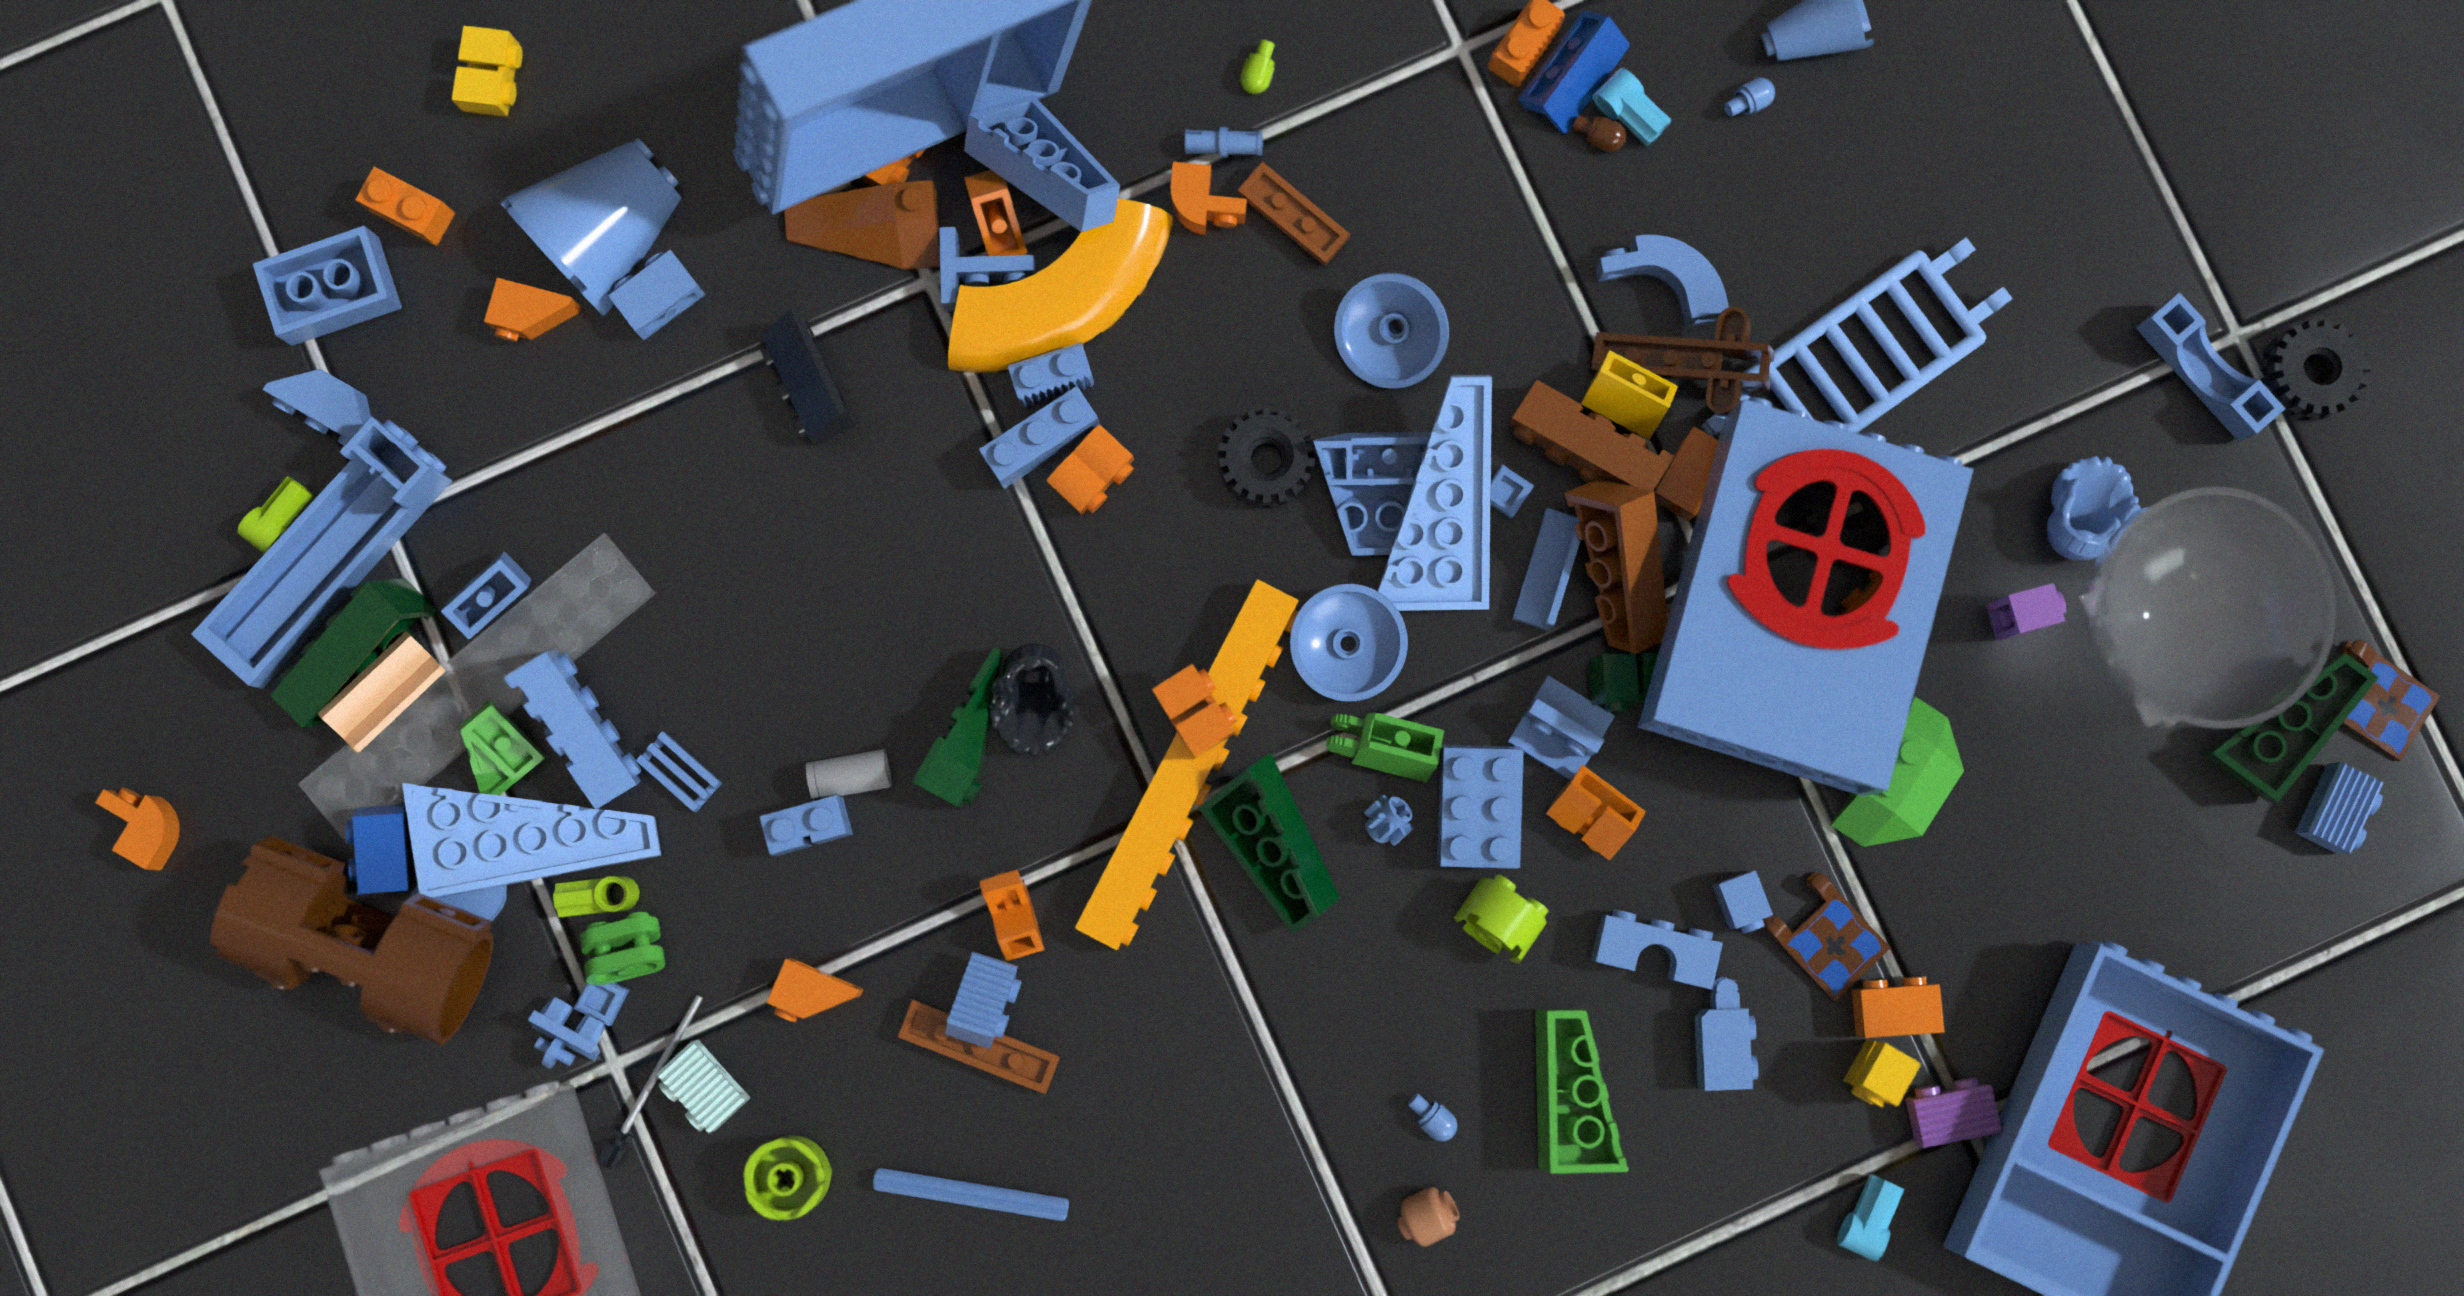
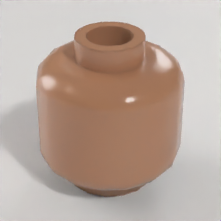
(1428, 1216)

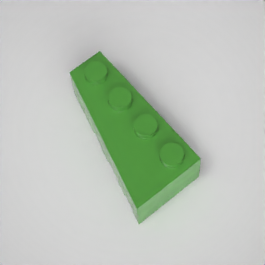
(1572, 1099)

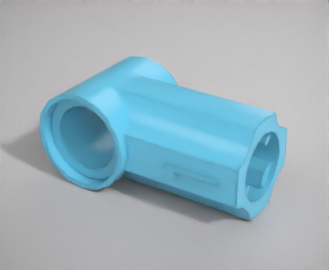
(1625, 100)
(1867, 1227)

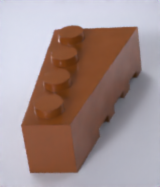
(1624, 561)

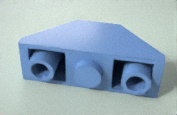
(324, 400)

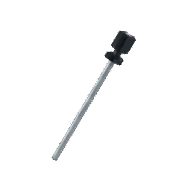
(612, 1150)

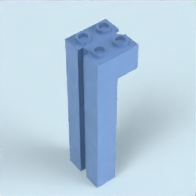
(324, 552)

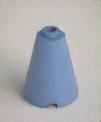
(1818, 29)

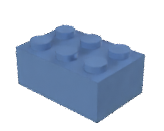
(327, 285)
(1480, 806)

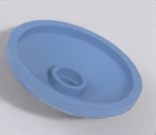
(1372, 344)
(1352, 613)

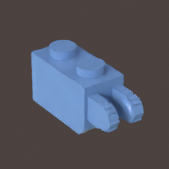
(1724, 1041)

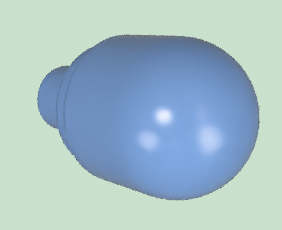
(1751, 97)
(1433, 1118)

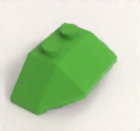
(1919, 785)

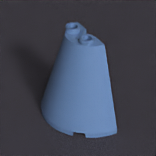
(598, 217)

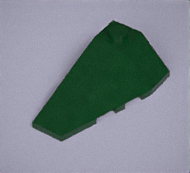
(957, 760)

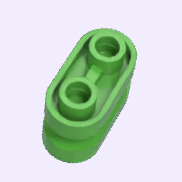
(622, 949)

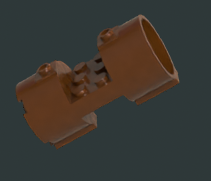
(295, 919)

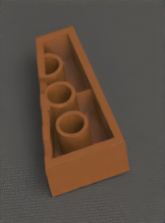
(1586, 441)

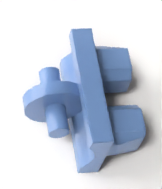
(551, 1022)

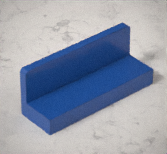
(1575, 69)

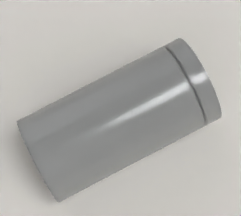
(848, 774)

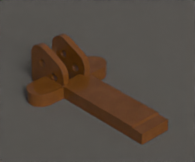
(1698, 358)

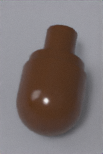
(1601, 132)

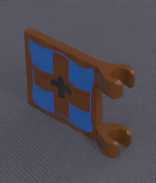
(2393, 706)
(1832, 942)

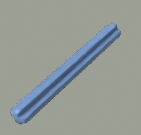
(970, 1194)

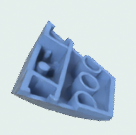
(1371, 483)

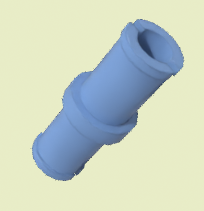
(1223, 142)

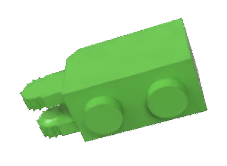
(1388, 744)

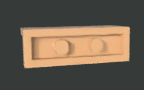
(381, 692)

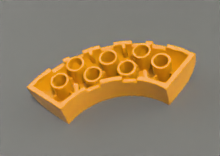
(1066, 300)

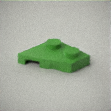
(497, 749)

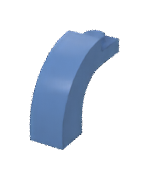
(1677, 264)

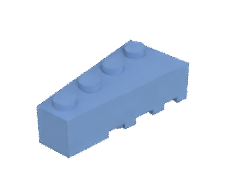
(1043, 161)

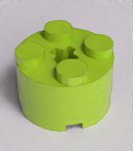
(1502, 917)
(764, 1178)

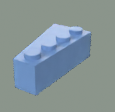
(575, 726)

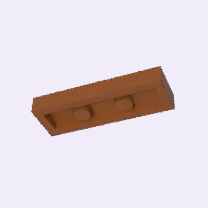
(1293, 214)

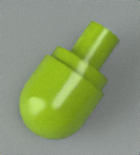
(1258, 68)

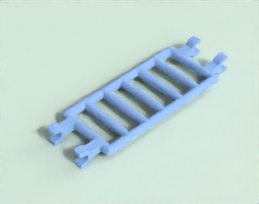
(1858, 303)

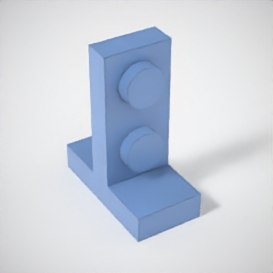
(975, 270)

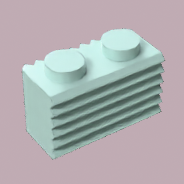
(702, 1087)

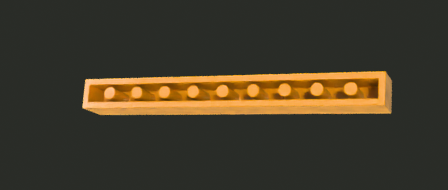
(1181, 778)

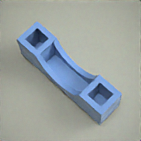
(2182, 341)

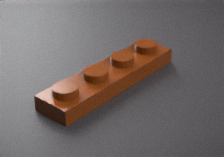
(1006, 1058)

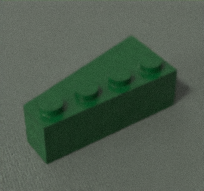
(351, 642)
(2278, 750)
(1272, 843)

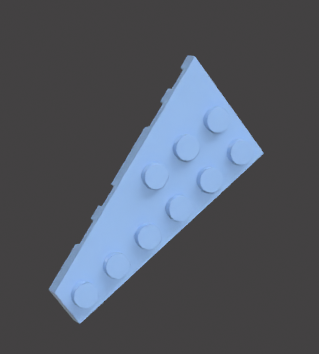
(1445, 531)
(494, 841)

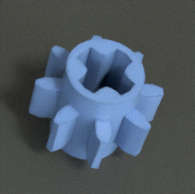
(1388, 820)

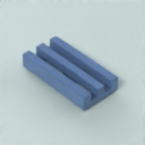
(654, 750)

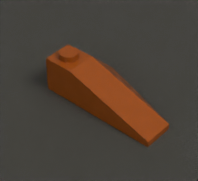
(874, 223)

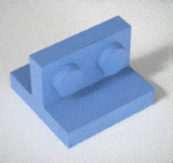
(1561, 728)

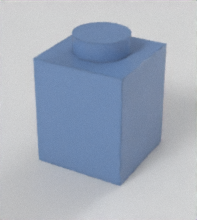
(1743, 901)

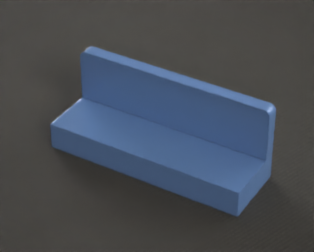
(1548, 571)

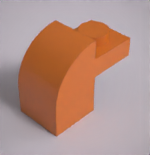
(1194, 203)
(151, 827)
(1012, 915)

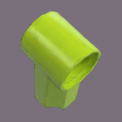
(267, 523)
(593, 896)

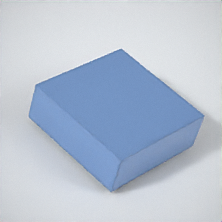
(1508, 491)
(601, 1001)

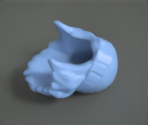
(2089, 506)

